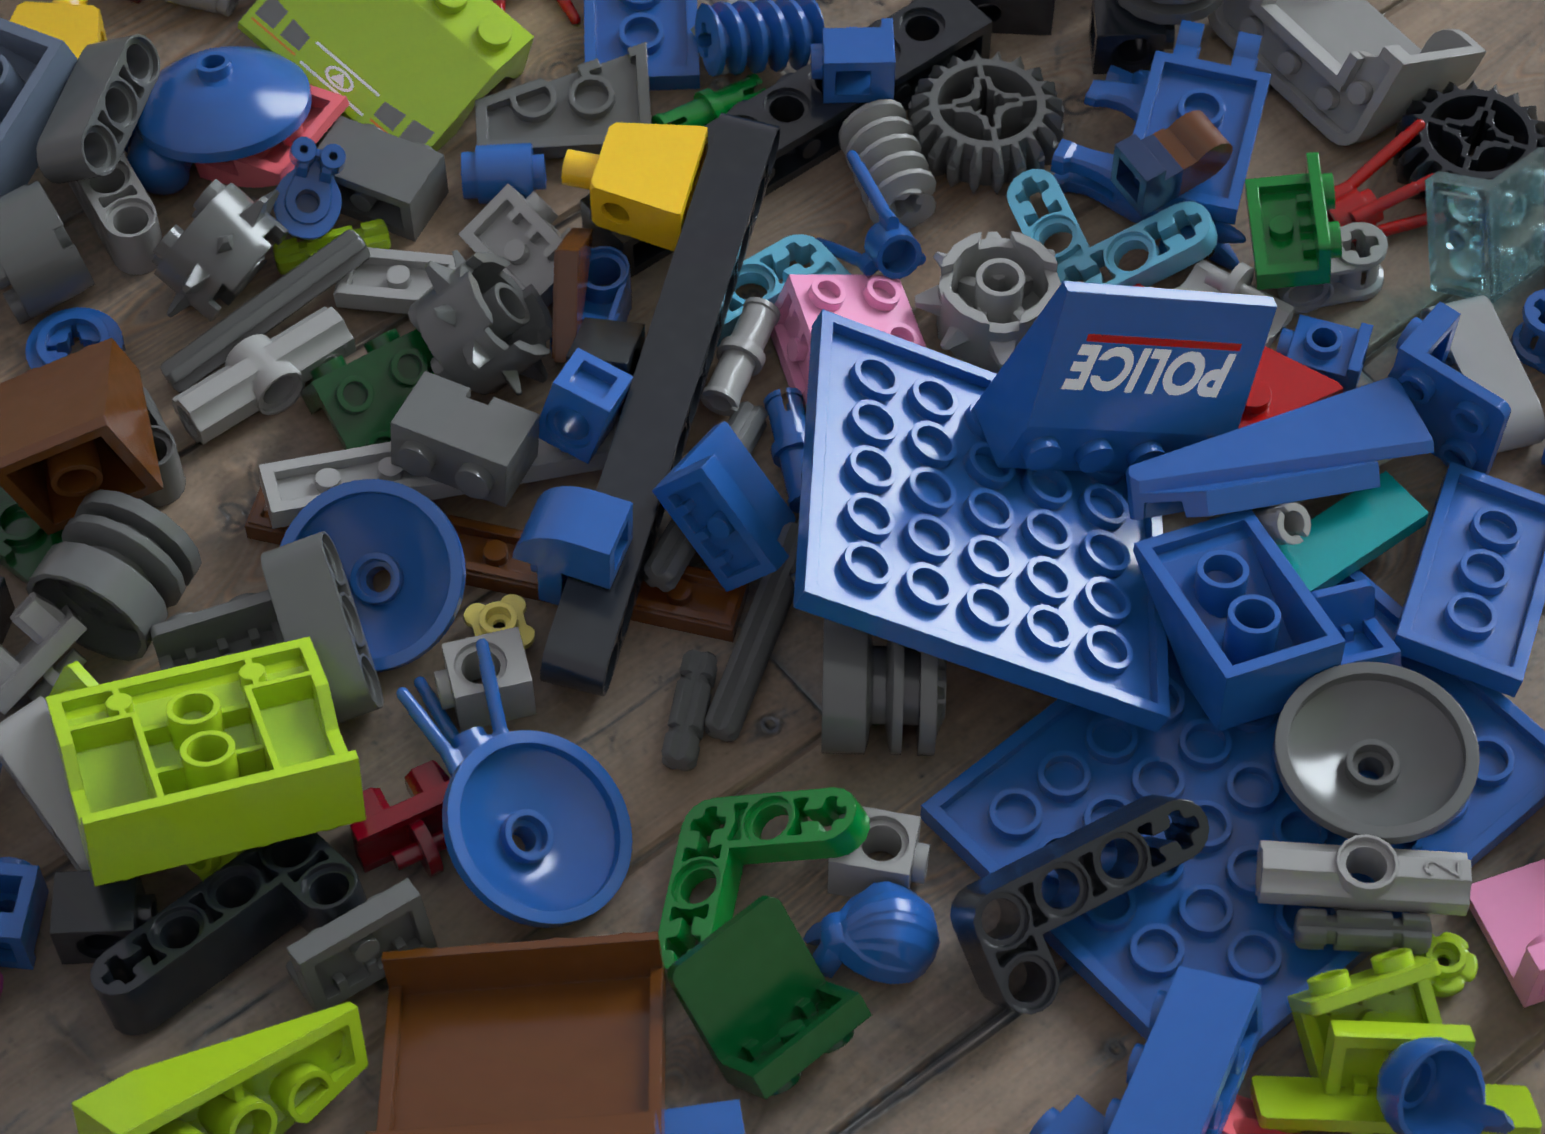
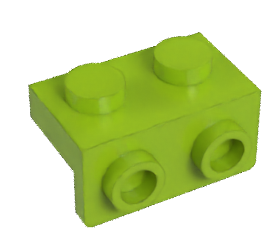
(1391, 991)

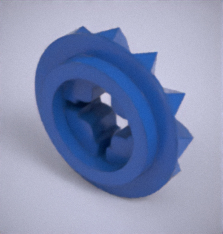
(57, 332)

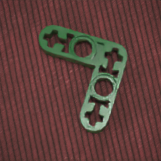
(742, 845)

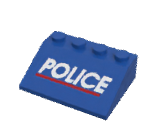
(1123, 376)

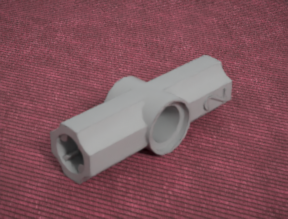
(263, 375)
(1403, 877)

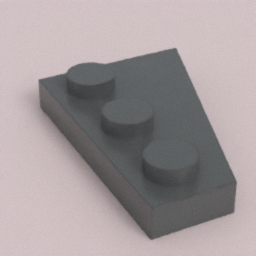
(570, 109)

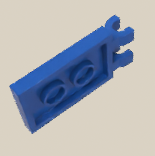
(662, 24)
(1225, 93)

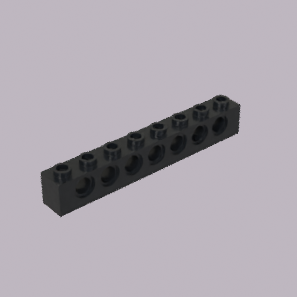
(923, 37)

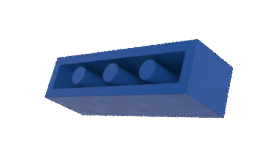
(1192, 1057)

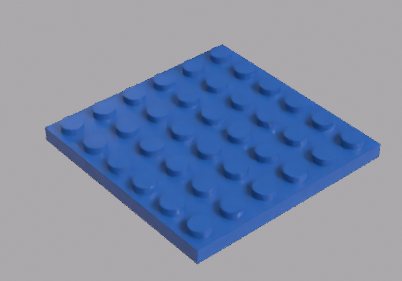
(964, 559)

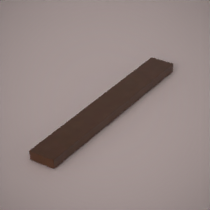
(694, 606)

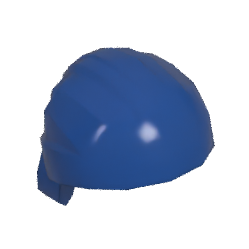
(878, 934)
(1436, 1090)

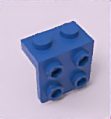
(1457, 411)

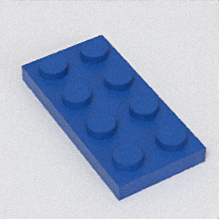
(1477, 581)

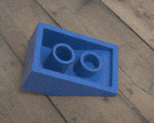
(1236, 616)

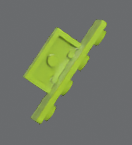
(1348, 1082)

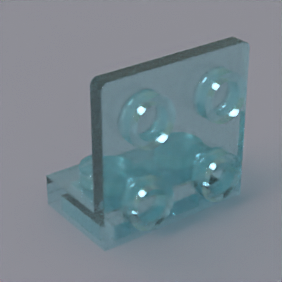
(1486, 231)

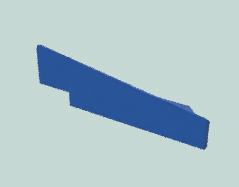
(1285, 458)

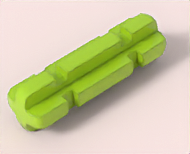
(292, 253)

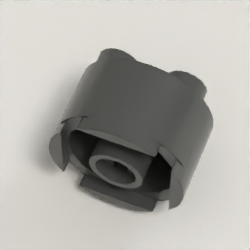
(37, 255)

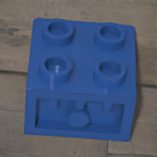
(727, 508)

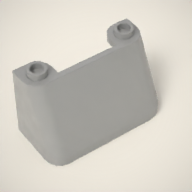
(1346, 61)

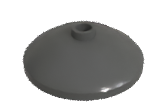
(1381, 723)

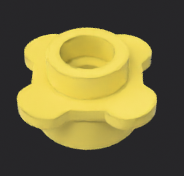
(507, 611)

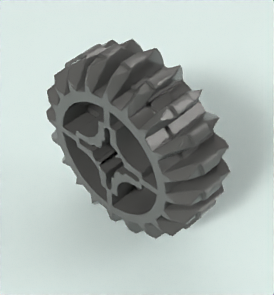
(986, 120)

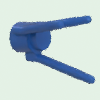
(888, 243)
(449, 742)

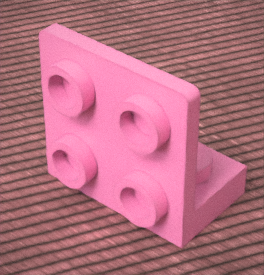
(862, 298)
(1513, 922)

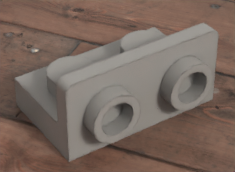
(522, 235)

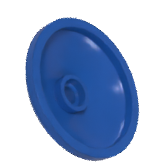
(224, 105)
(400, 531)
(560, 809)

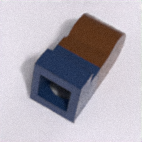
(1169, 161)

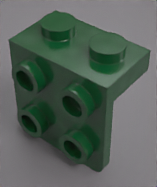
(370, 390)
(763, 1000)

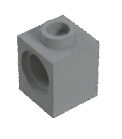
(462, 668)
(888, 833)

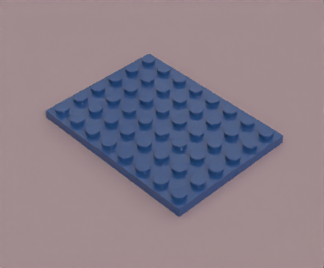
(1204, 913)

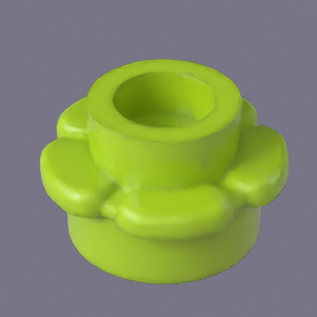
(1462, 965)

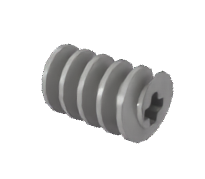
(893, 159)

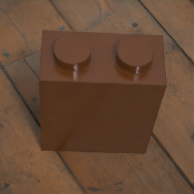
(76, 432)

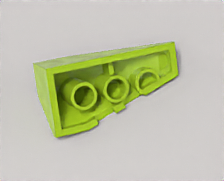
(236, 1085)

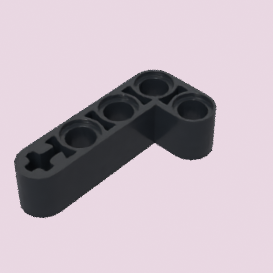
(1081, 888)
(221, 928)

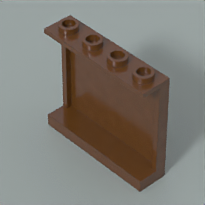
(526, 1038)

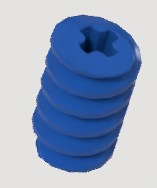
(757, 34)

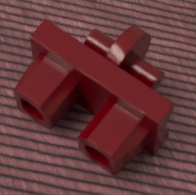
(408, 829)

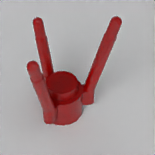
(1364, 206)

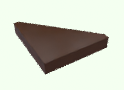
(569, 289)

